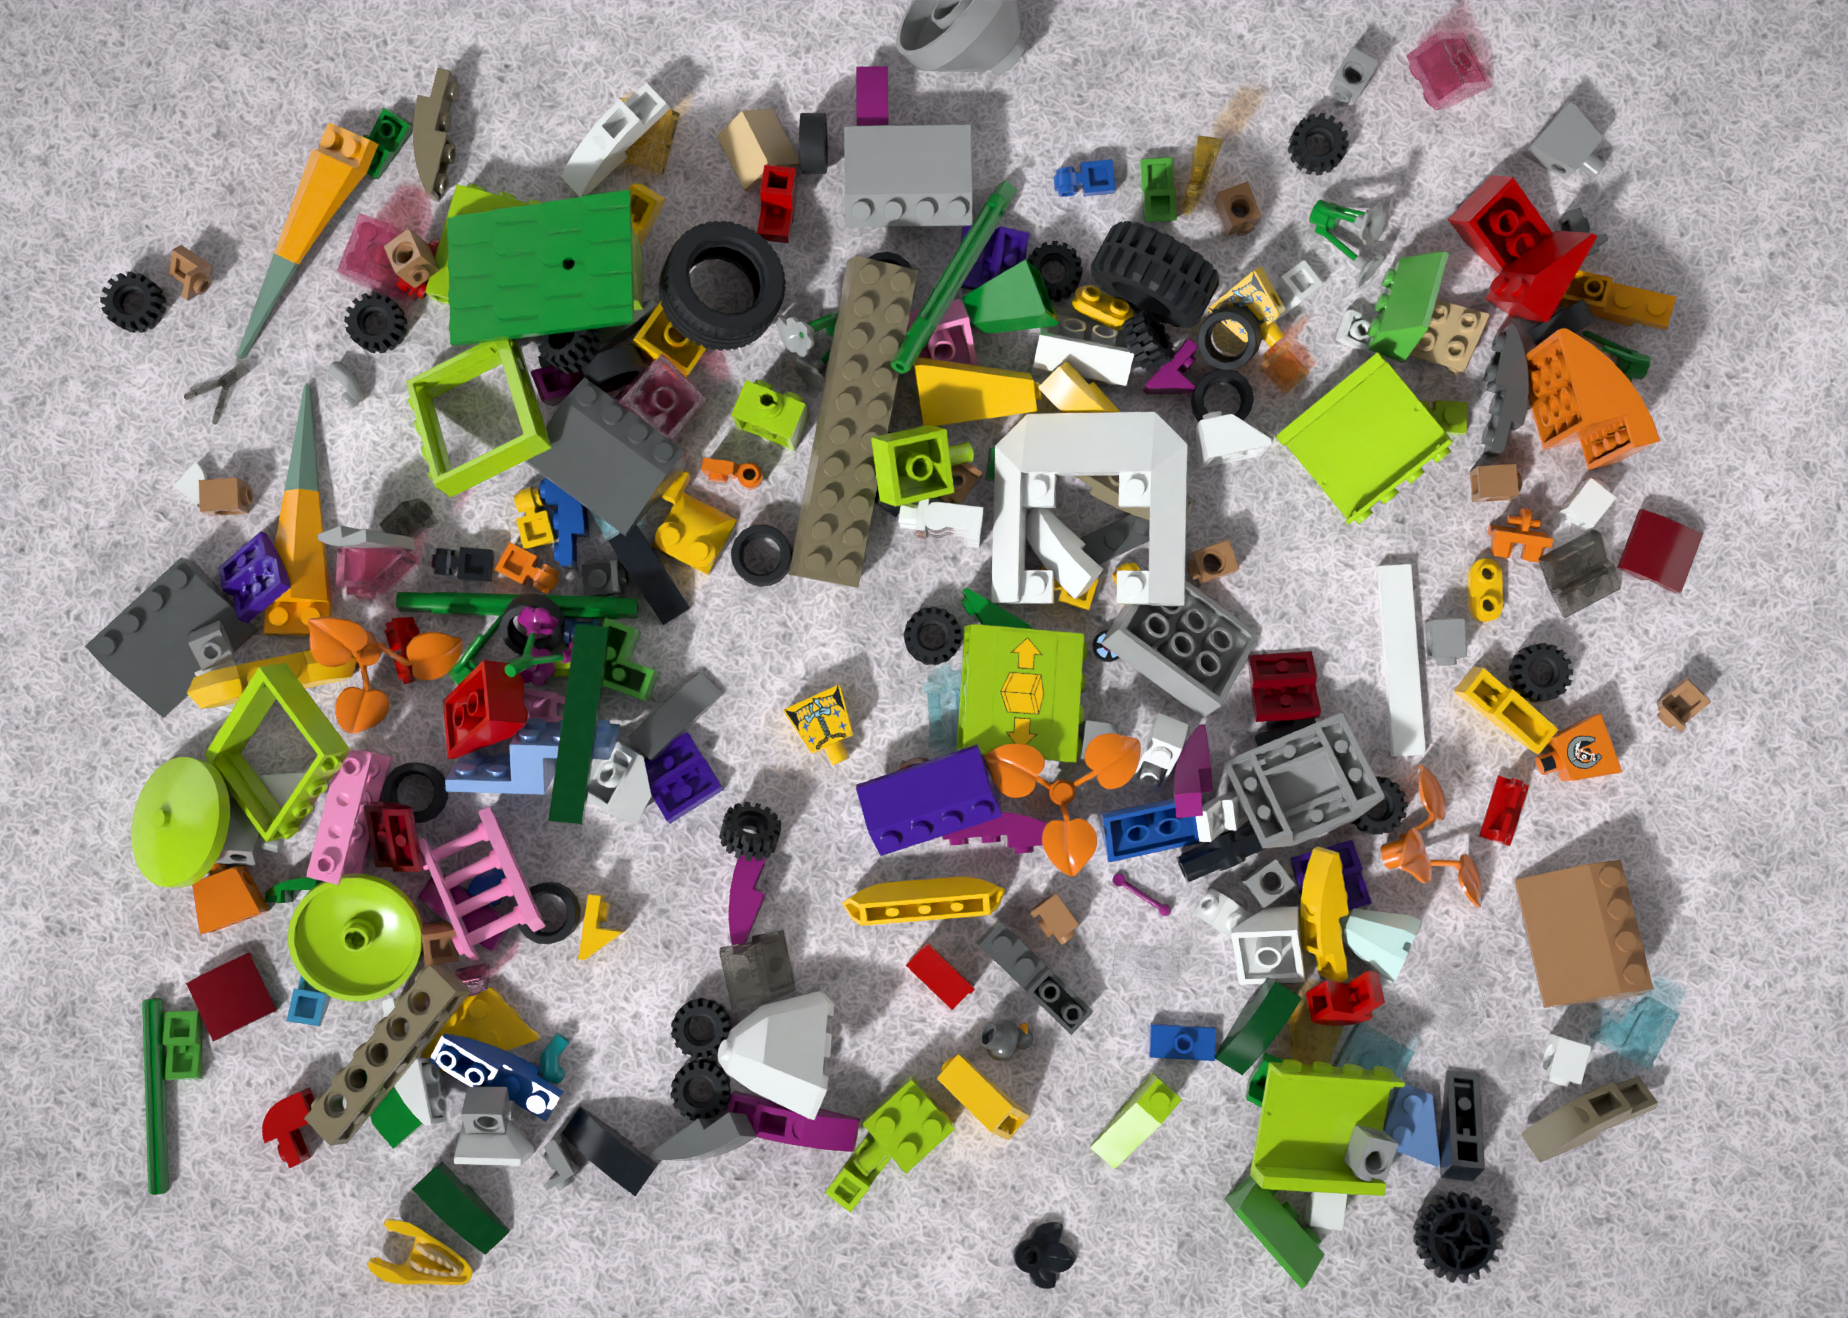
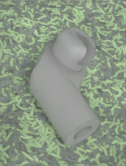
(349, 381)

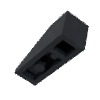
(1461, 1128)

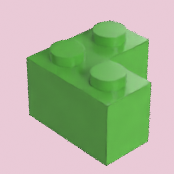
(619, 670)

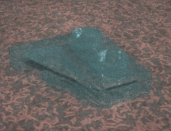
(1639, 1033)

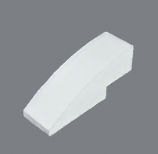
(1061, 552)

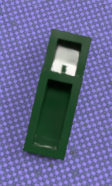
(1257, 1026)
(461, 1208)

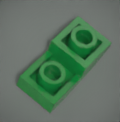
(390, 133)

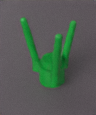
(1629, 361)
(468, 662)

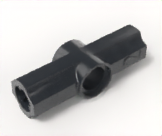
(1219, 854)

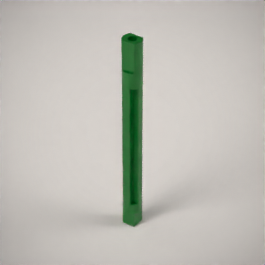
(953, 277)
(496, 604)

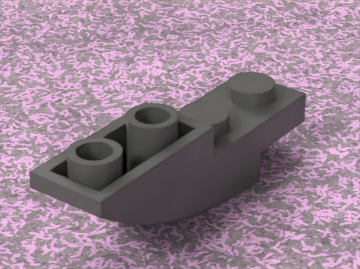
(1509, 380)
(1035, 977)

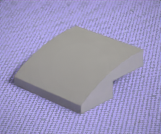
(365, 538)

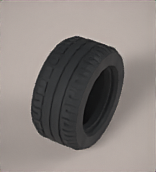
(734, 245)

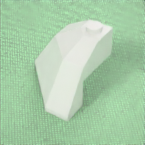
(783, 1052)

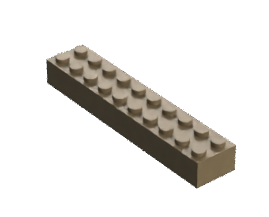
(852, 410)

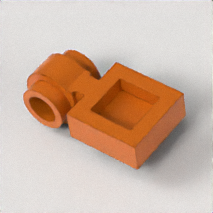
(721, 470)
(521, 564)

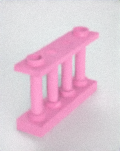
(343, 830)
(512, 885)

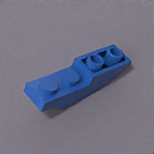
(570, 521)
(489, 1066)

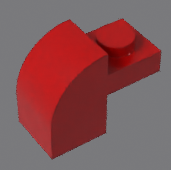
(777, 203)
(1343, 1003)
(284, 1123)

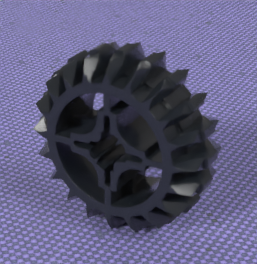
(1456, 1265)

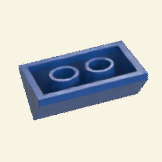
(1146, 830)

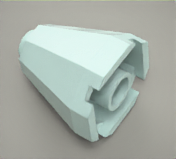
(1380, 939)

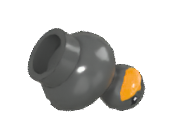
(1004, 1037)

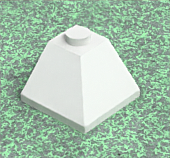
(1227, 440)
(620, 784)
(1269, 947)
(493, 1148)

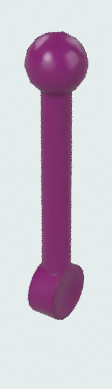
(1119, 880)

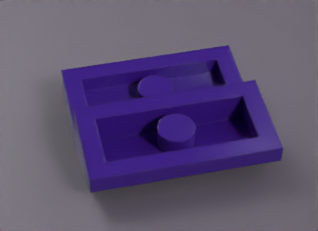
(1003, 251)
(254, 577)
(681, 778)
(1352, 876)

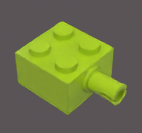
(770, 414)
(916, 464)
(904, 1128)

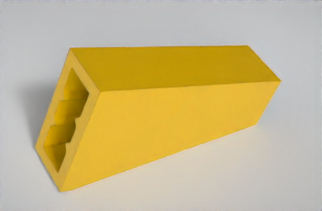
(971, 392)

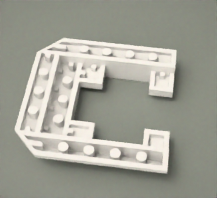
(1126, 444)

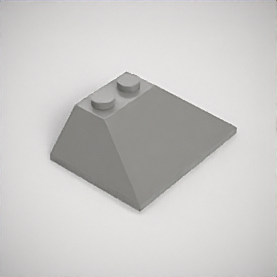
(1304, 783)

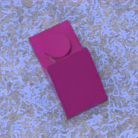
(1168, 378)
(555, 385)

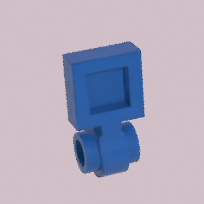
(1095, 179)

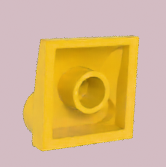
(661, 337)
(694, 533)

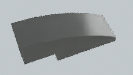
(675, 716)
(707, 1139)

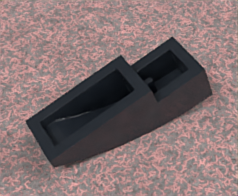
(649, 575)
(609, 1151)

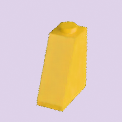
(982, 1097)

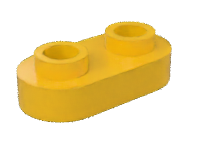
(1101, 307)
(1483, 589)

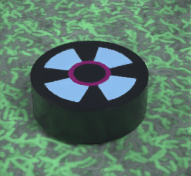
(1100, 651)

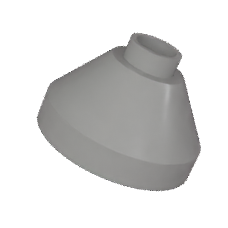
(961, 35)

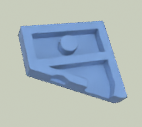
(1413, 1124)

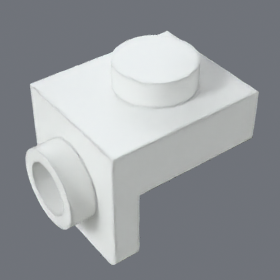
(1221, 912)

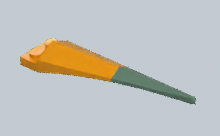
(324, 186)
(298, 538)

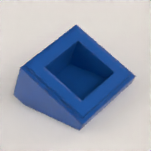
(487, 881)

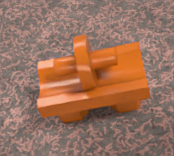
(1533, 541)

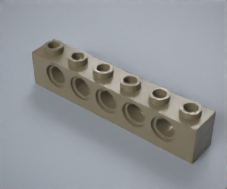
(327, 1112)

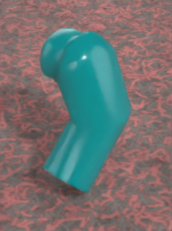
(549, 1059)

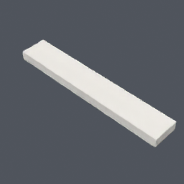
(1401, 660)

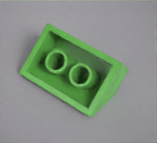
(1406, 304)
(1277, 1230)

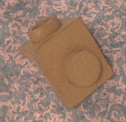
(190, 271)
(1681, 704)

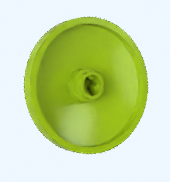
(180, 822)
(355, 938)

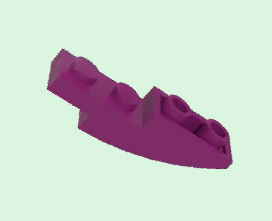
(1020, 830)
(782, 1125)

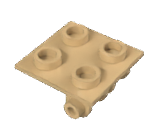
(1451, 336)

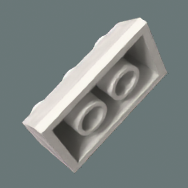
(1087, 345)

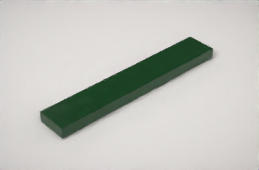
(579, 724)

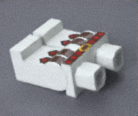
(943, 519)

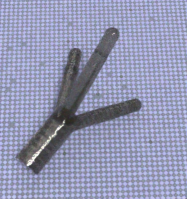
(225, 381)

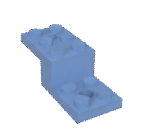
(528, 765)

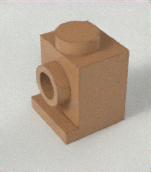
(970, 477)
(1055, 918)

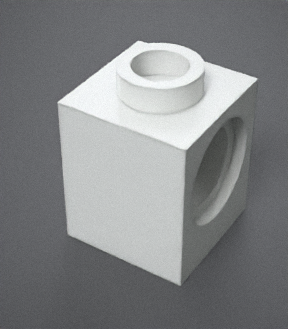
(1587, 503)
(1565, 1060)
(1325, 1211)

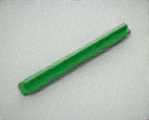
(155, 1096)

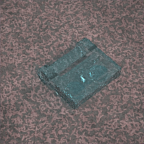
(934, 710)

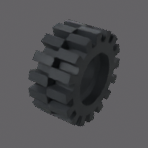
(1330, 131)
(1068, 259)
(117, 293)
(360, 313)
(1148, 340)
(574, 354)
(946, 622)
(1558, 666)
(1392, 816)
(747, 843)
(686, 1041)
(686, 1103)

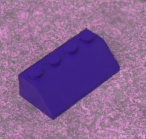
(929, 800)

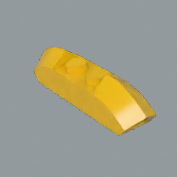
(228, 683)
(924, 900)

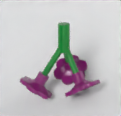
(537, 664)

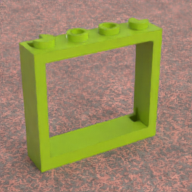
(456, 372)
(226, 750)

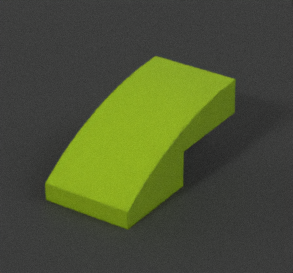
(850, 1183)

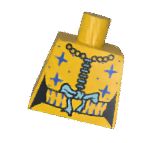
(1260, 299)
(823, 723)

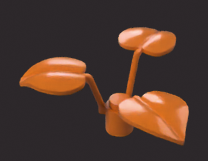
(337, 639)
(1073, 841)
(1410, 851)

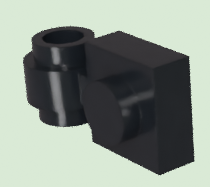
(472, 564)

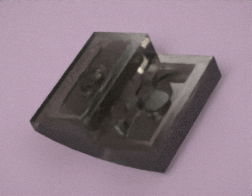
(1579, 573)
(757, 970)

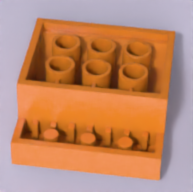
(1586, 399)

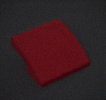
(1660, 551)
(1284, 686)
(393, 836)
(231, 997)

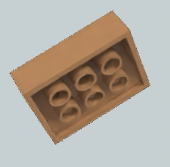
(1583, 934)

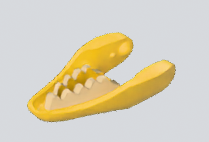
(428, 1261)

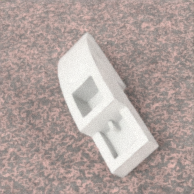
(610, 137)
(420, 1084)

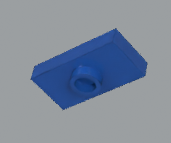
(1182, 1042)

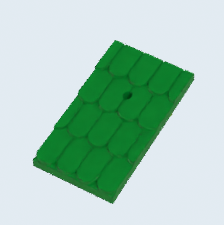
(543, 269)

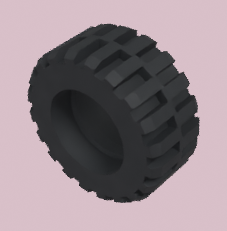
(1155, 273)

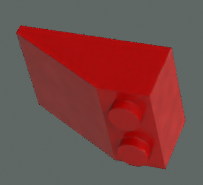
(1499, 222)
(1540, 277)
(483, 709)

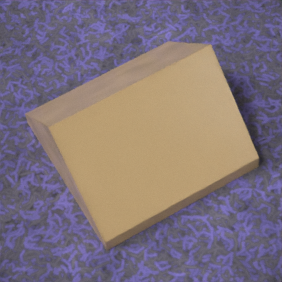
(754, 141)

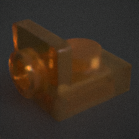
(1283, 367)

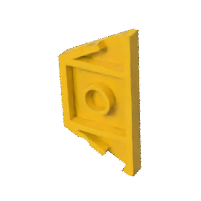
(487, 1020)

